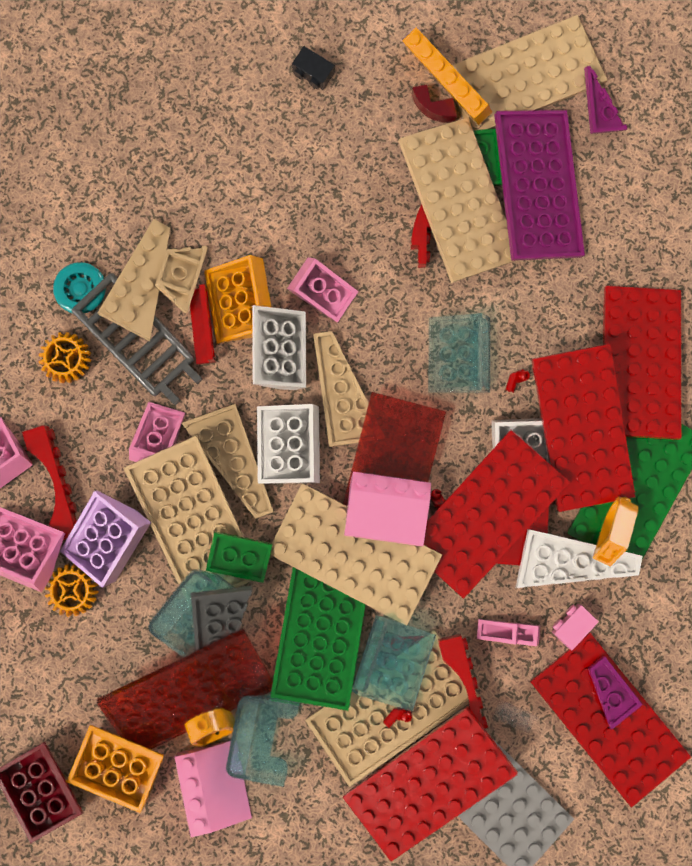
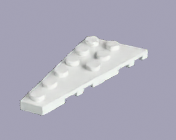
(563, 560)

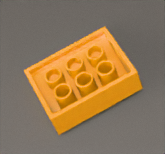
(232, 294)
(115, 768)

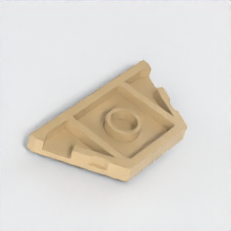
(180, 275)

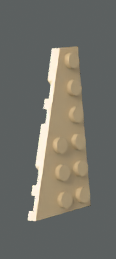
(341, 394)
(231, 453)

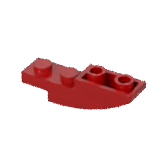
(421, 238)

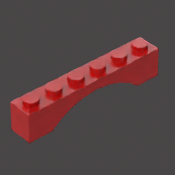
(41, 444)
(454, 655)

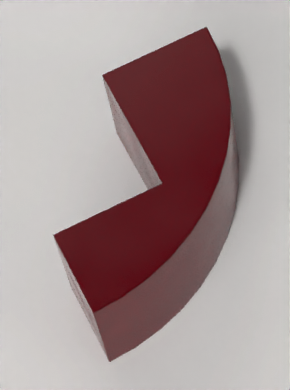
(439, 111)

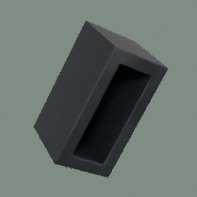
(313, 68)

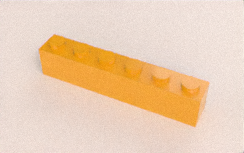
(447, 76)

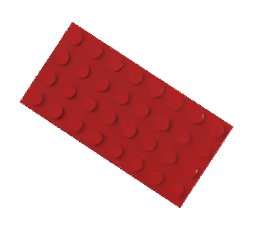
(646, 357)
(584, 426)
(491, 512)
(631, 755)
(430, 784)

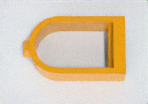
(616, 531)
(204, 727)

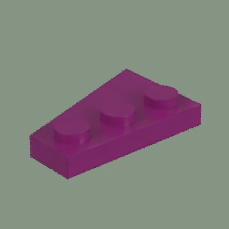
(614, 694)

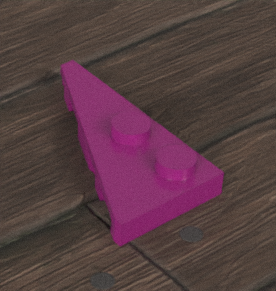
(601, 112)

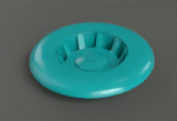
(78, 287)

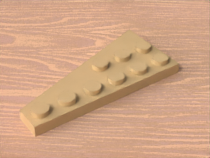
(134, 294)

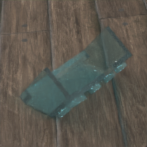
(174, 618)
(253, 739)

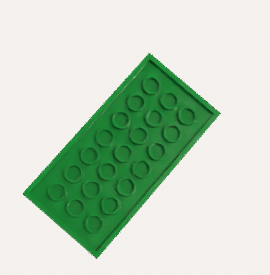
(658, 475)
(318, 644)

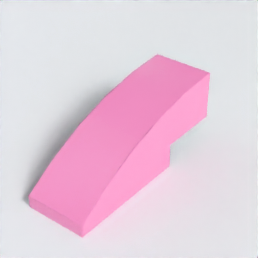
(508, 632)

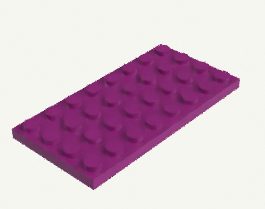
(539, 185)

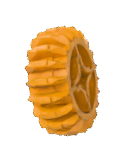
(71, 354)
(65, 584)

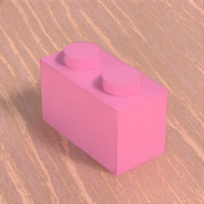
(574, 626)

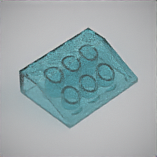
(459, 354)
(393, 663)

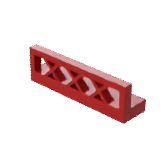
(202, 326)

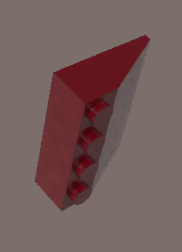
(38, 792)

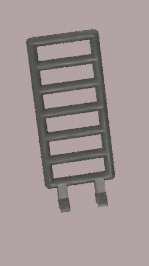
(129, 364)

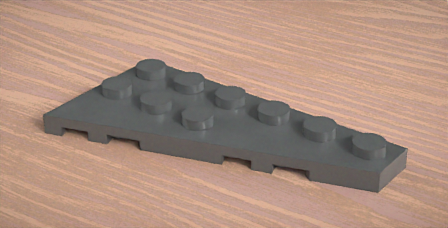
(218, 613)

